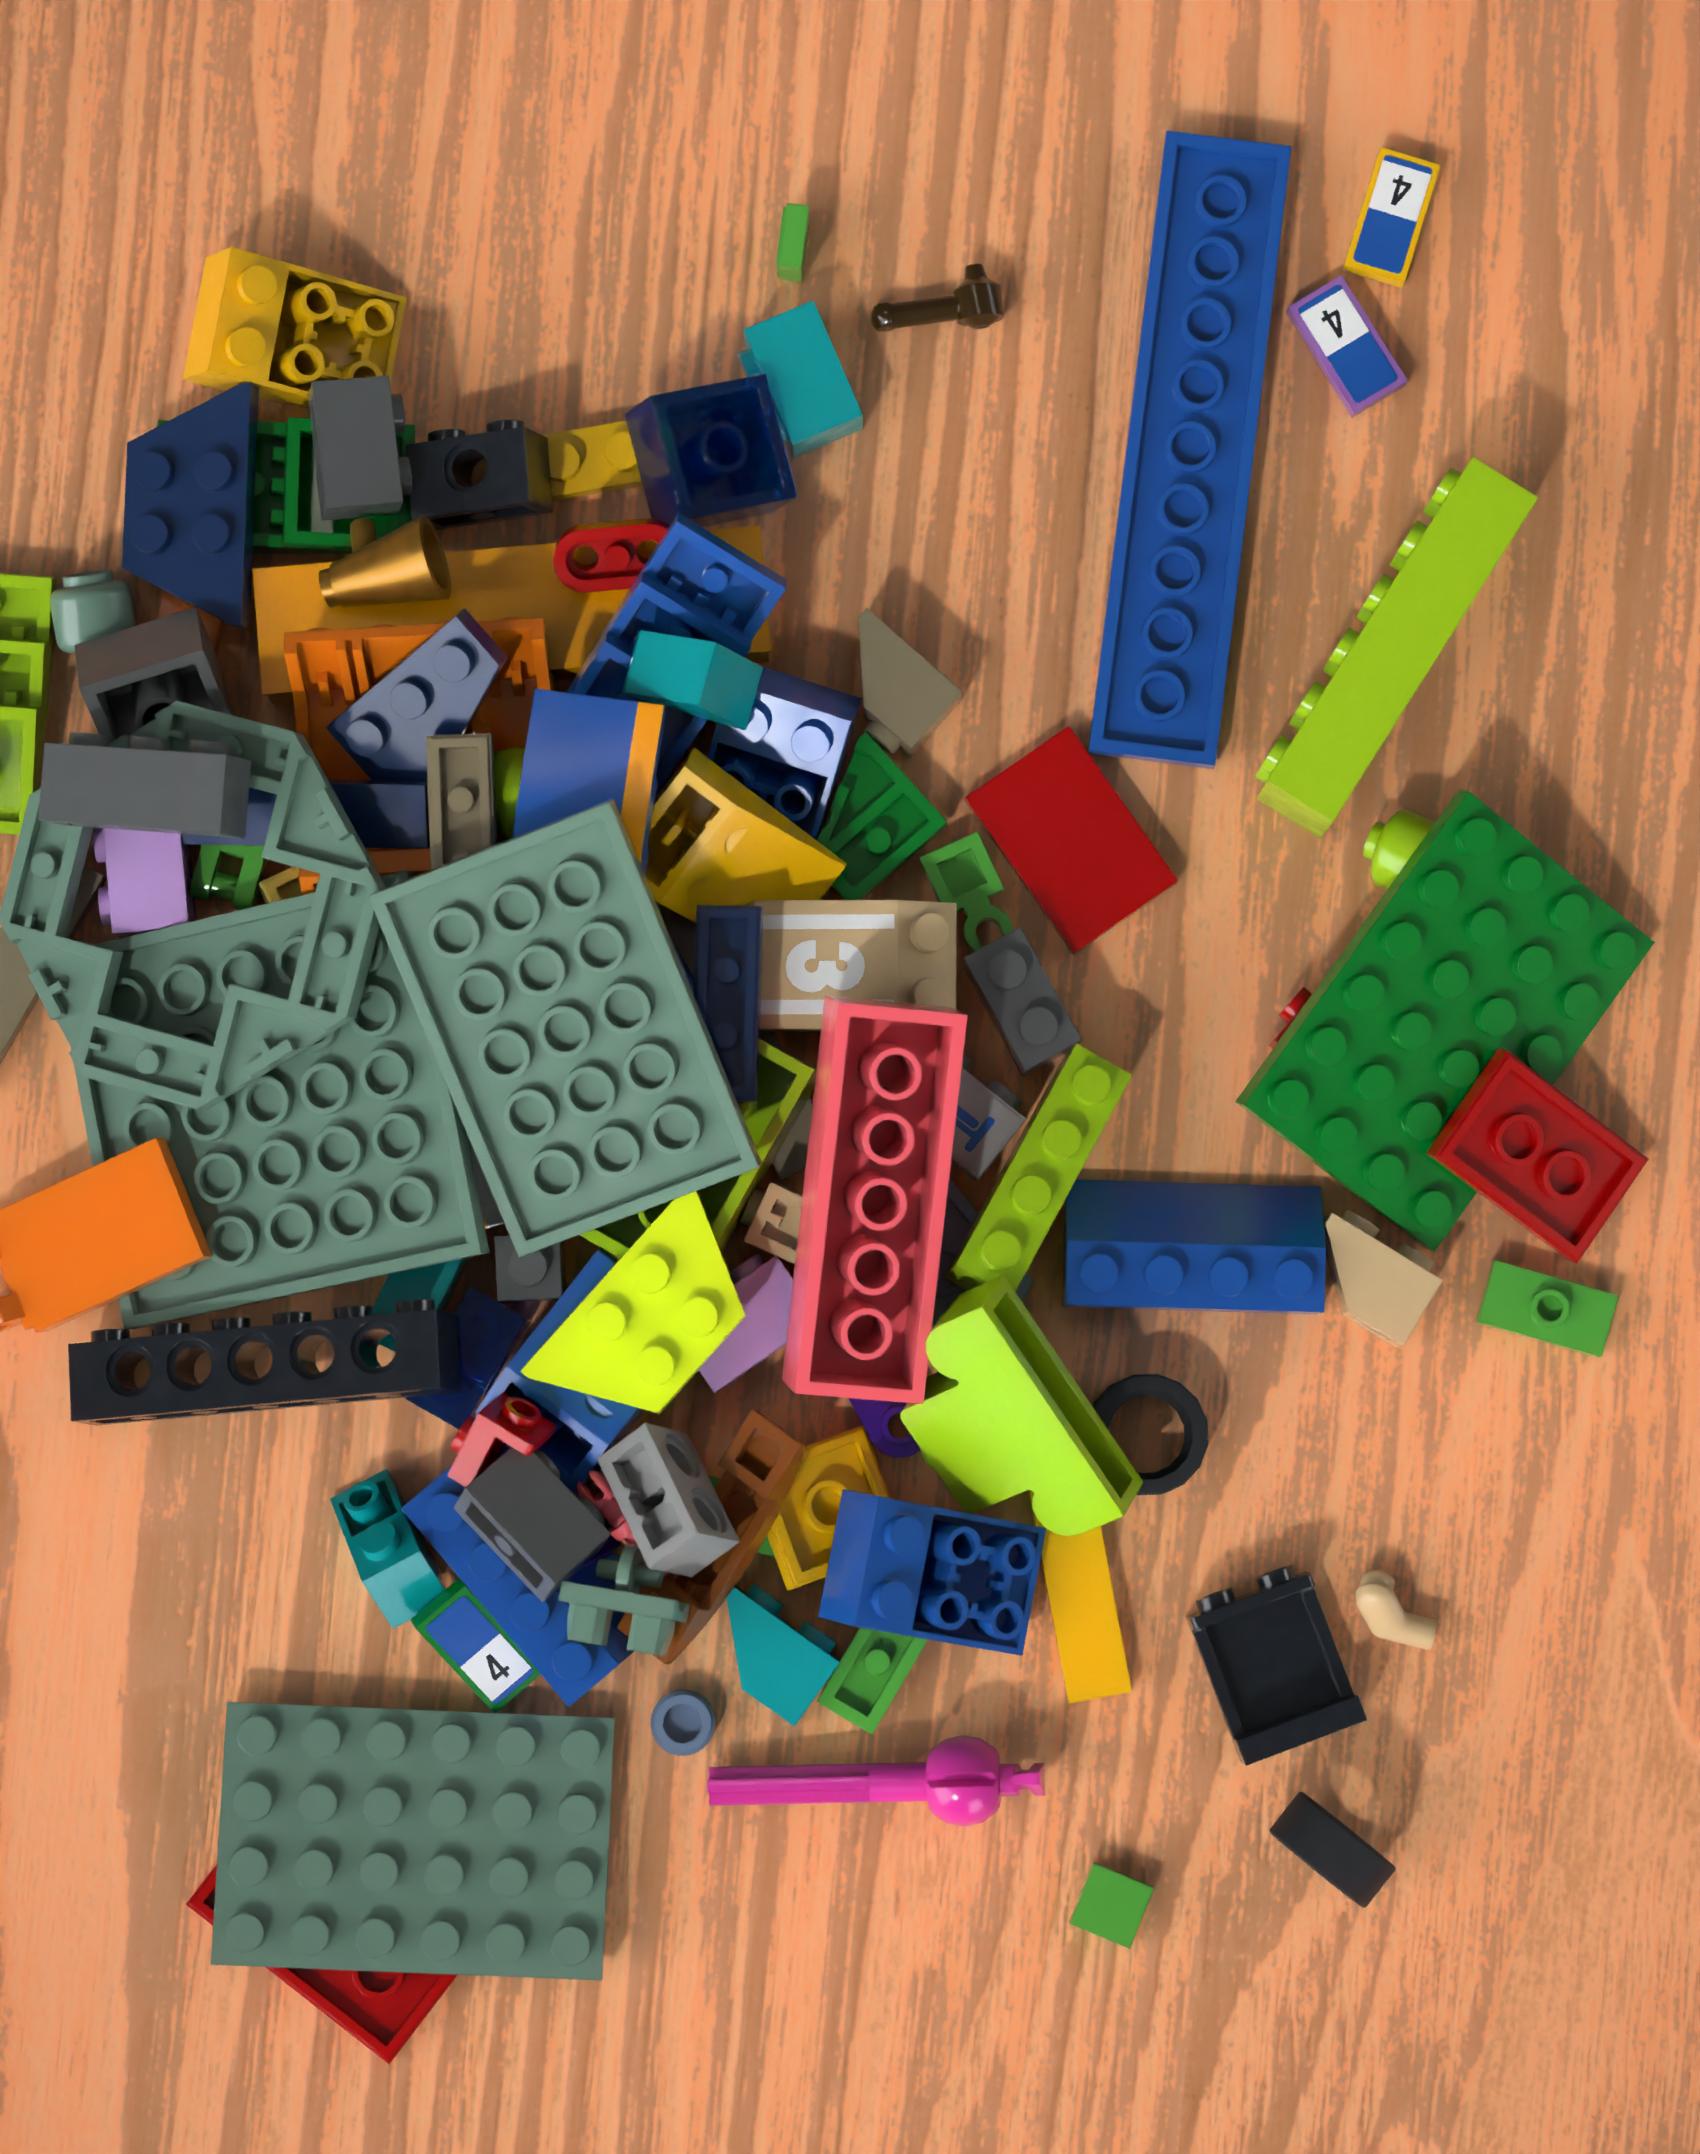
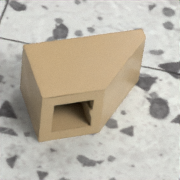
(1375, 1283)

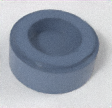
(683, 1722)

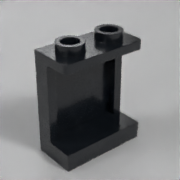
(1273, 1665)

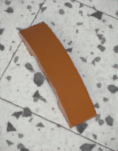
(752, 1491)

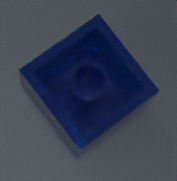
(711, 452)

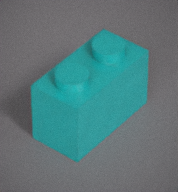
(804, 378)

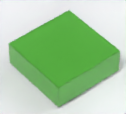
(793, 242)
(1111, 1905)

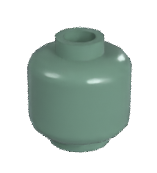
(90, 608)

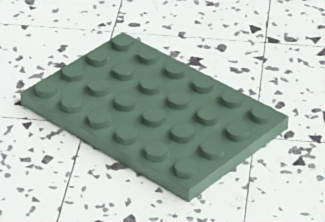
(565, 1028)
(413, 1841)

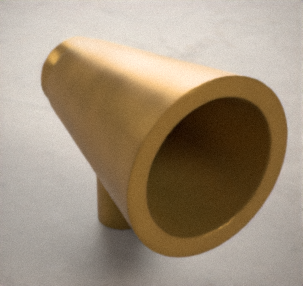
(390, 569)

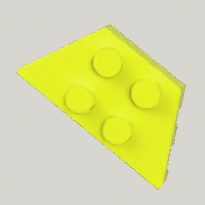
(648, 1317)

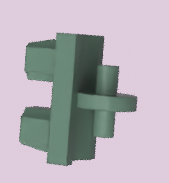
(593, 1606)

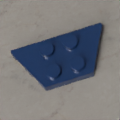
(195, 505)

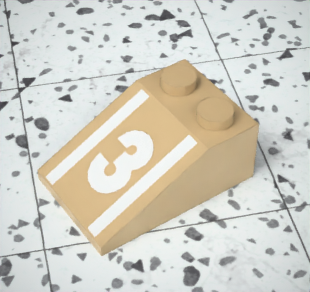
(853, 951)

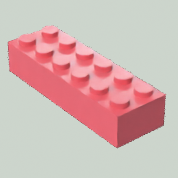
(874, 1199)

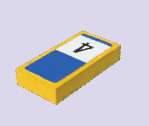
(1391, 217)

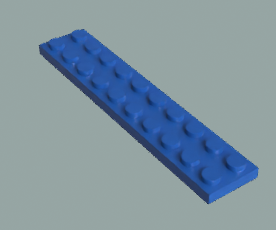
(1189, 450)

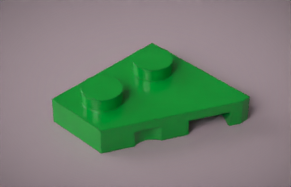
(876, 821)

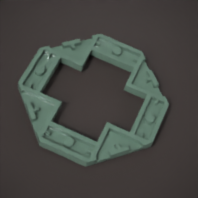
(254, 1026)

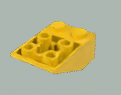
(287, 327)
(728, 846)

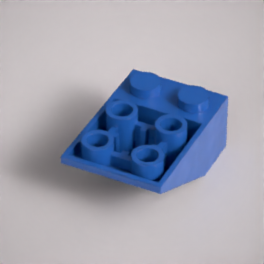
(790, 746)
(583, 1422)
(931, 1573)

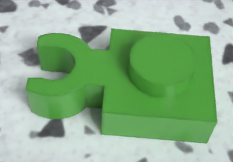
(967, 877)

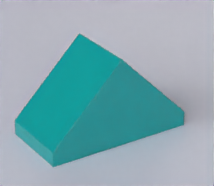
(693, 677)

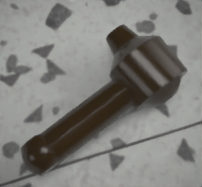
(974, 304)

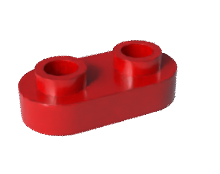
(617, 553)

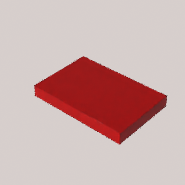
(1071, 840)
(1537, 1155)

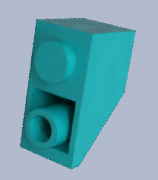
(387, 1548)
(775, 1659)

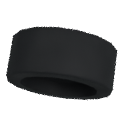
(1189, 1411)
(1332, 1849)

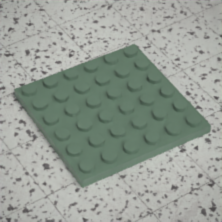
(317, 1168)

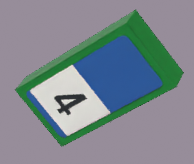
(475, 1646)

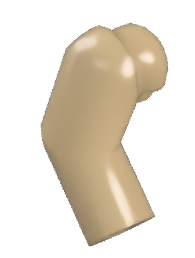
(1386, 1616)

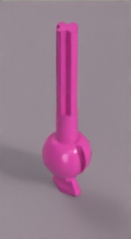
(958, 1781)

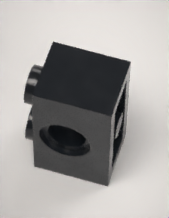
(513, 486)

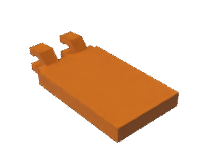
(97, 1238)

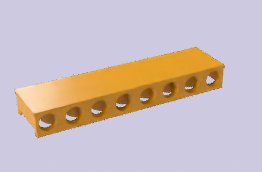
(485, 583)

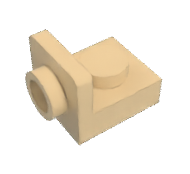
(774, 1220)

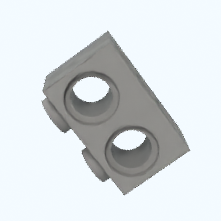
(668, 1500)

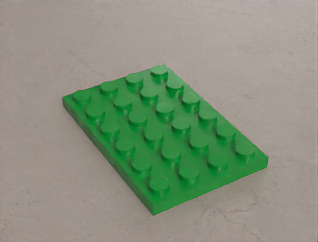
(1458, 958)

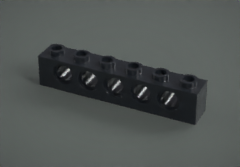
(423, 1364)

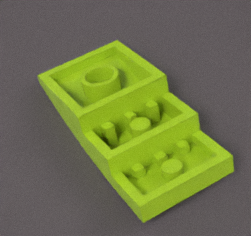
(24, 689)

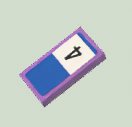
(1346, 346)

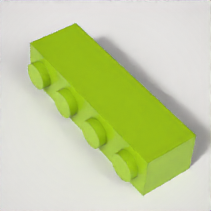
(1040, 1171)

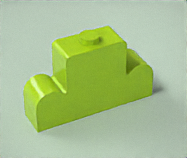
(1014, 1419)

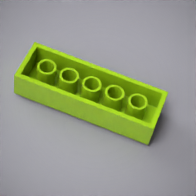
(1402, 637)

